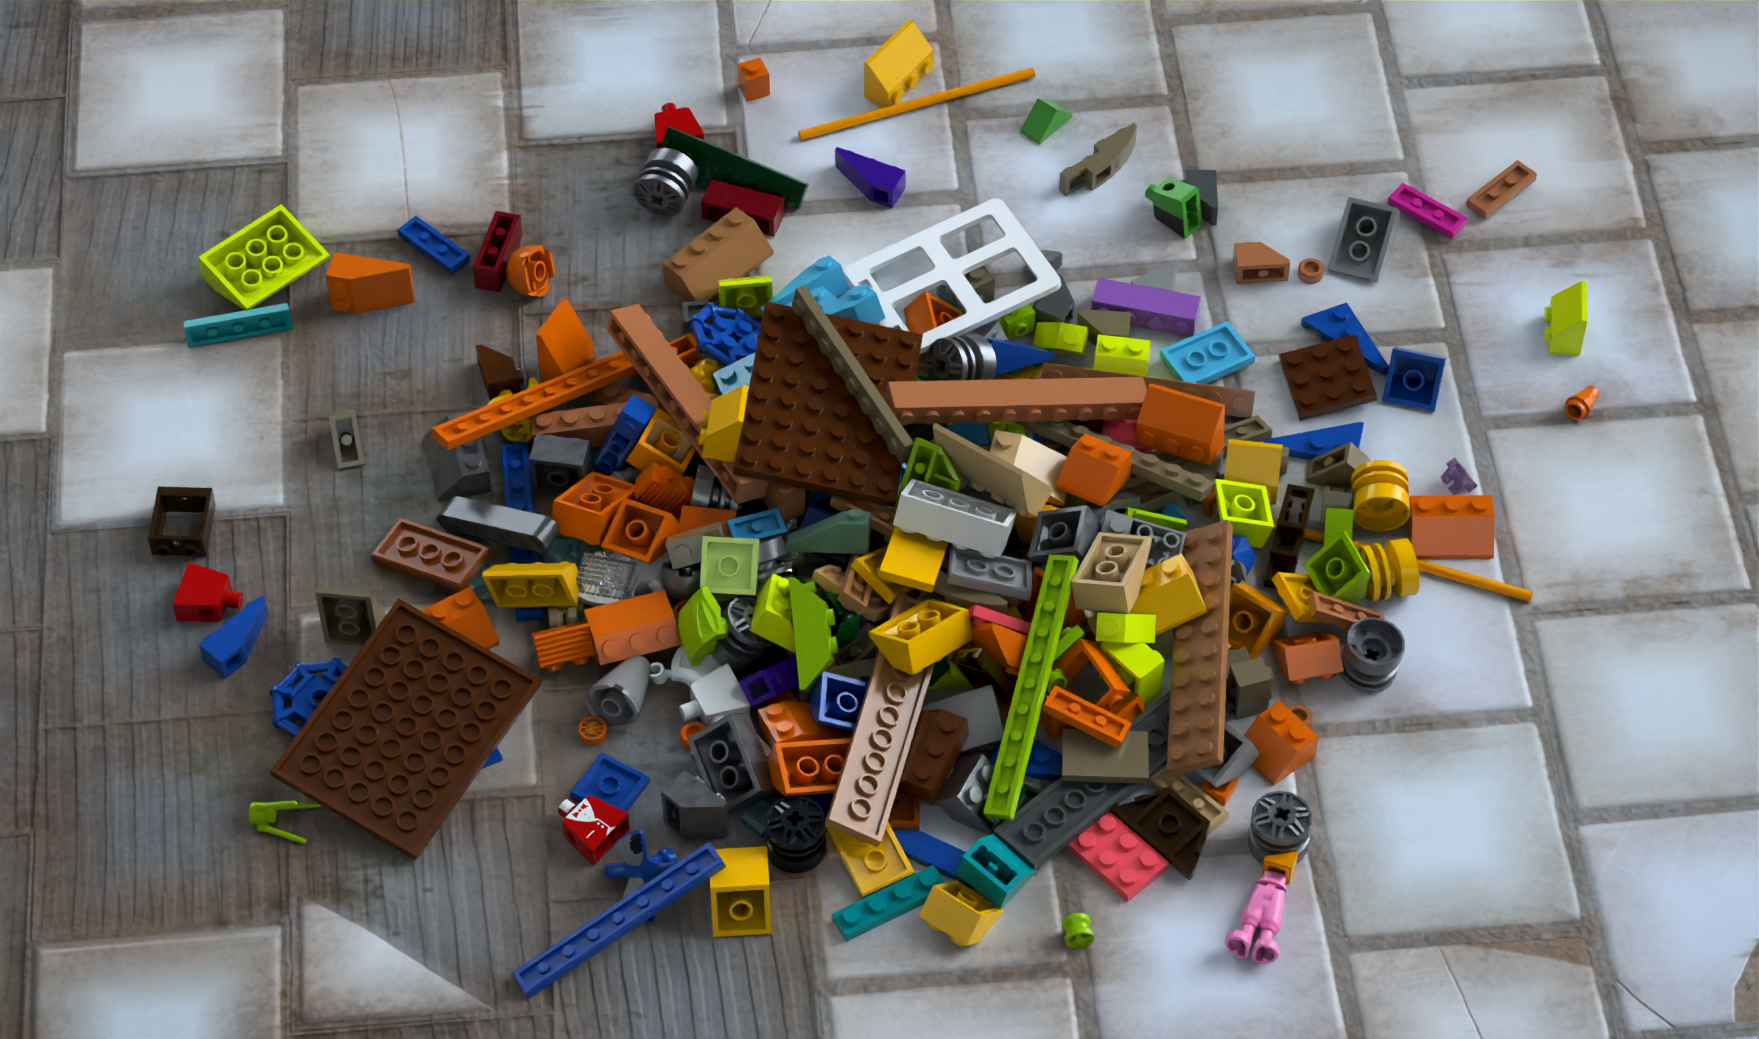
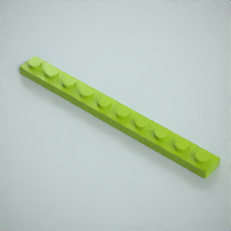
(1030, 688)

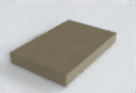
(1096, 761)

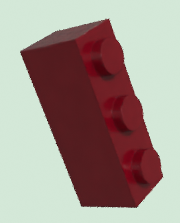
(762, 207)
(498, 245)

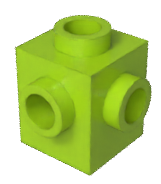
(1018, 322)

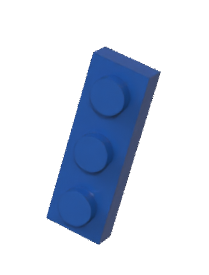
(433, 245)

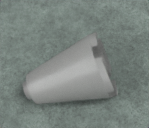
(620, 693)

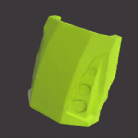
(701, 626)

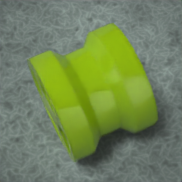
(1077, 930)

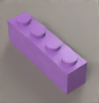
(1149, 306)

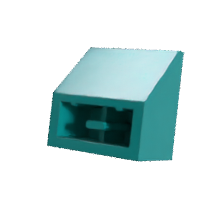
(994, 870)

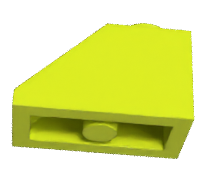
(1061, 338)
(1125, 627)

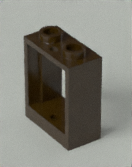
(172, 500)

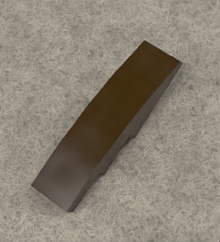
(1289, 532)

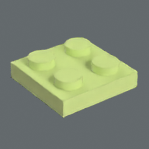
(729, 565)

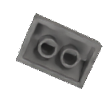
(459, 470)
(733, 761)

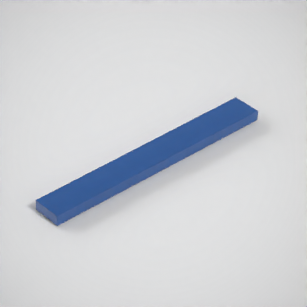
(519, 496)
(915, 844)
(618, 920)

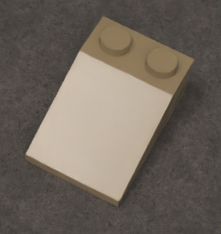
(1032, 458)
(1111, 573)

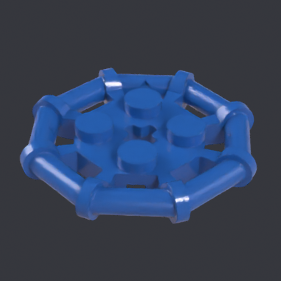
(730, 336)
(304, 693)

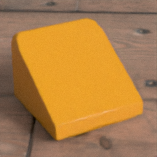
(1281, 863)

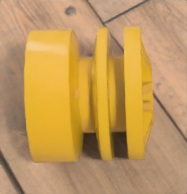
(1380, 495)
(1390, 569)

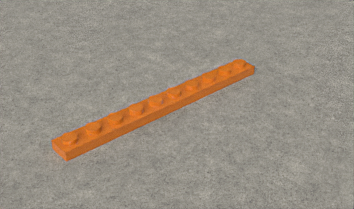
(533, 401)

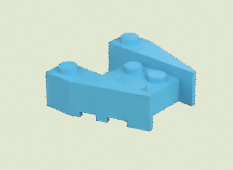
(827, 282)

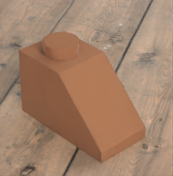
(1259, 263)

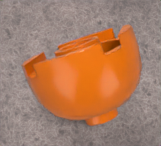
(530, 270)

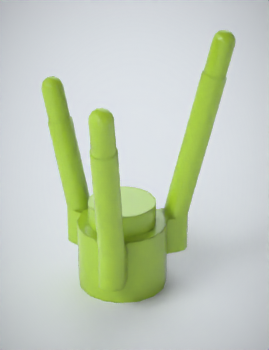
(265, 813)

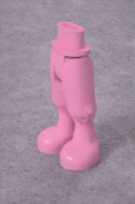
(1263, 912)

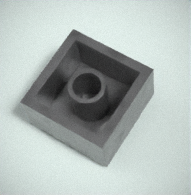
(558, 463)

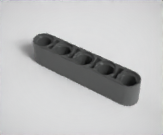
(498, 524)

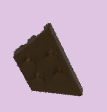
(979, 667)
(1168, 827)

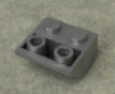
(967, 793)
(694, 809)

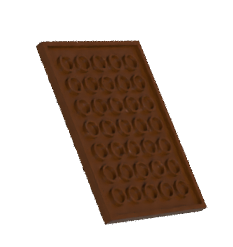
(804, 422)
(406, 728)

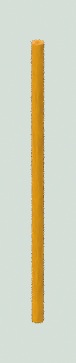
(916, 103)
(1445, 572)

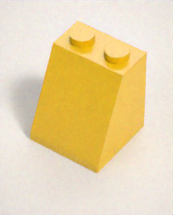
(741, 893)

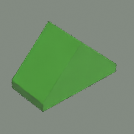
(1044, 120)

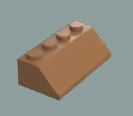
(721, 252)

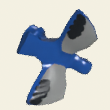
(637, 864)

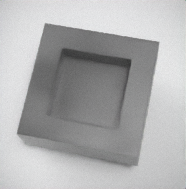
(691, 309)

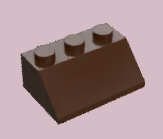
(932, 754)

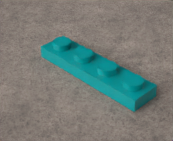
(237, 325)
(886, 903)

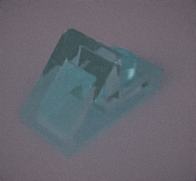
(562, 550)

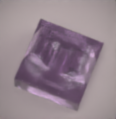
(1462, 478)

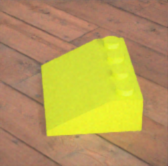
(261, 259)

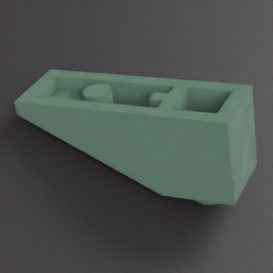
(841, 533)

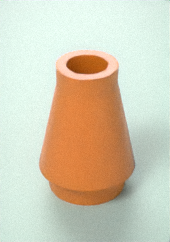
(1580, 404)

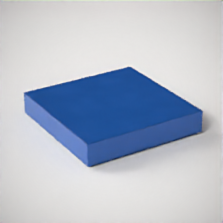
(611, 783)

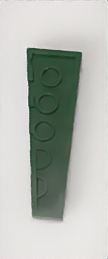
(728, 167)

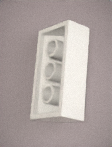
(954, 518)

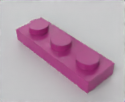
(1427, 210)

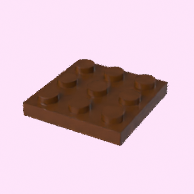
(1327, 377)

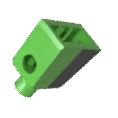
(1176, 206)

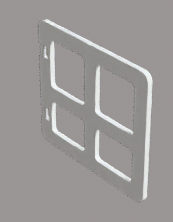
(952, 271)

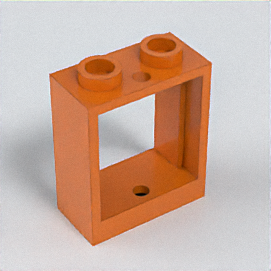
(1078, 657)

